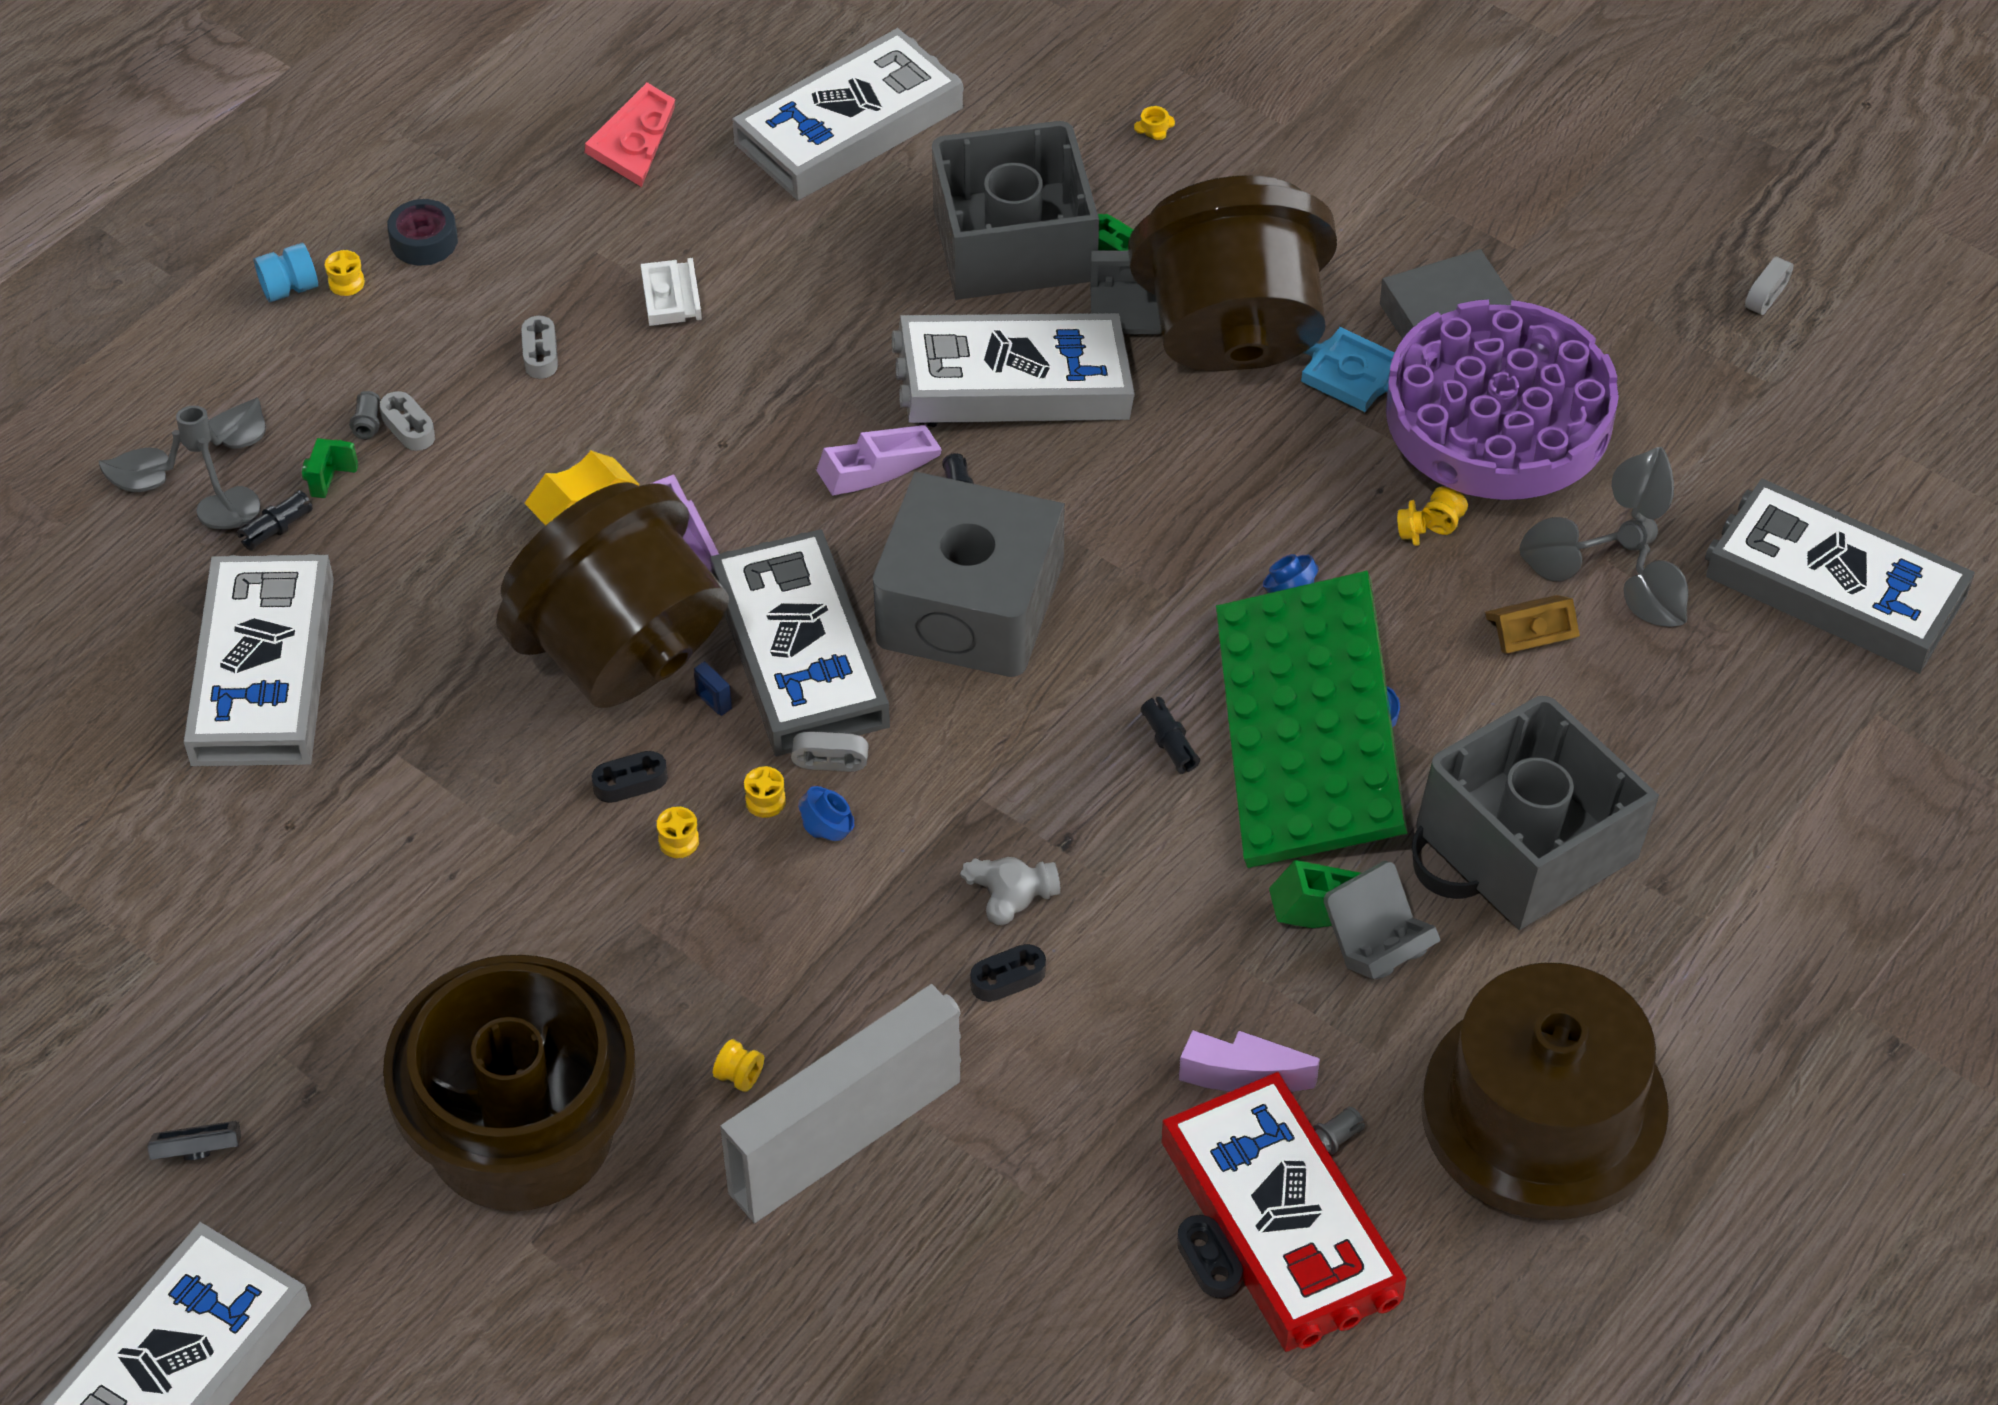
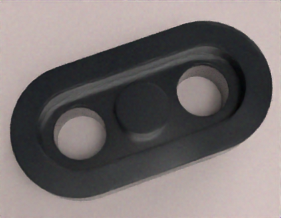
(1211, 1259)

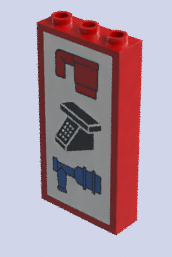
(1285, 1212)

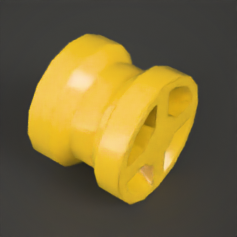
(344, 273)
(1444, 510)
(757, 784)
(684, 824)
(738, 1065)

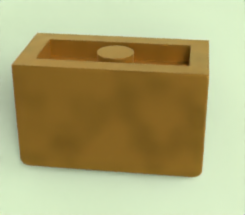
(1535, 623)

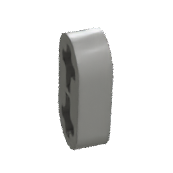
(1769, 285)
(545, 346)
(401, 424)
(829, 751)

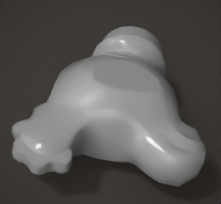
(1011, 884)

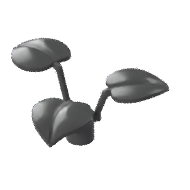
(235, 428)
(1638, 483)

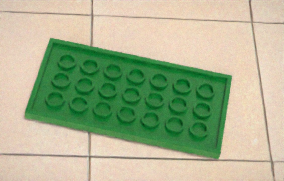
(1309, 720)

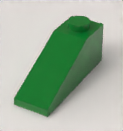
(1301, 893)

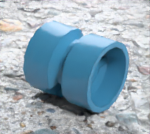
(286, 272)

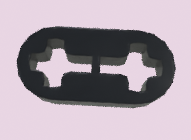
(629, 776)
(1007, 972)

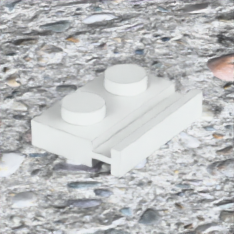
(670, 291)

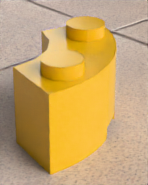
(563, 489)

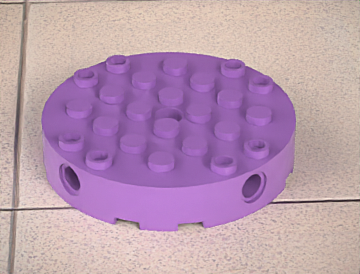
(1501, 399)

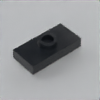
(194, 1141)

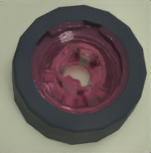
(422, 232)

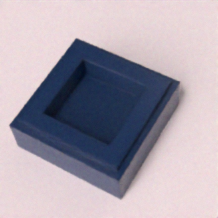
(712, 688)

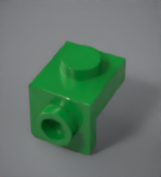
(324, 460)

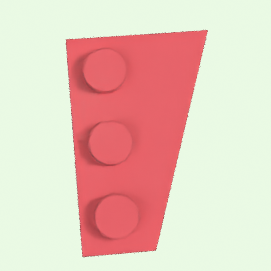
(633, 134)

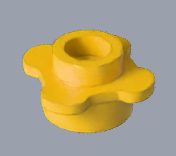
(1154, 122)
(1411, 523)

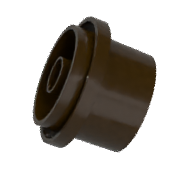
(1236, 271)
(612, 592)
(511, 1079)
(1547, 1094)

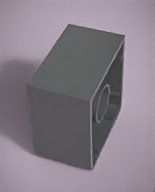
(1013, 209)
(968, 574)
(1534, 809)

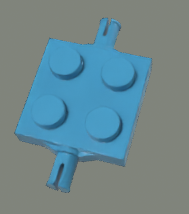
(1349, 369)

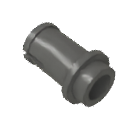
(365, 422)
(1339, 1129)

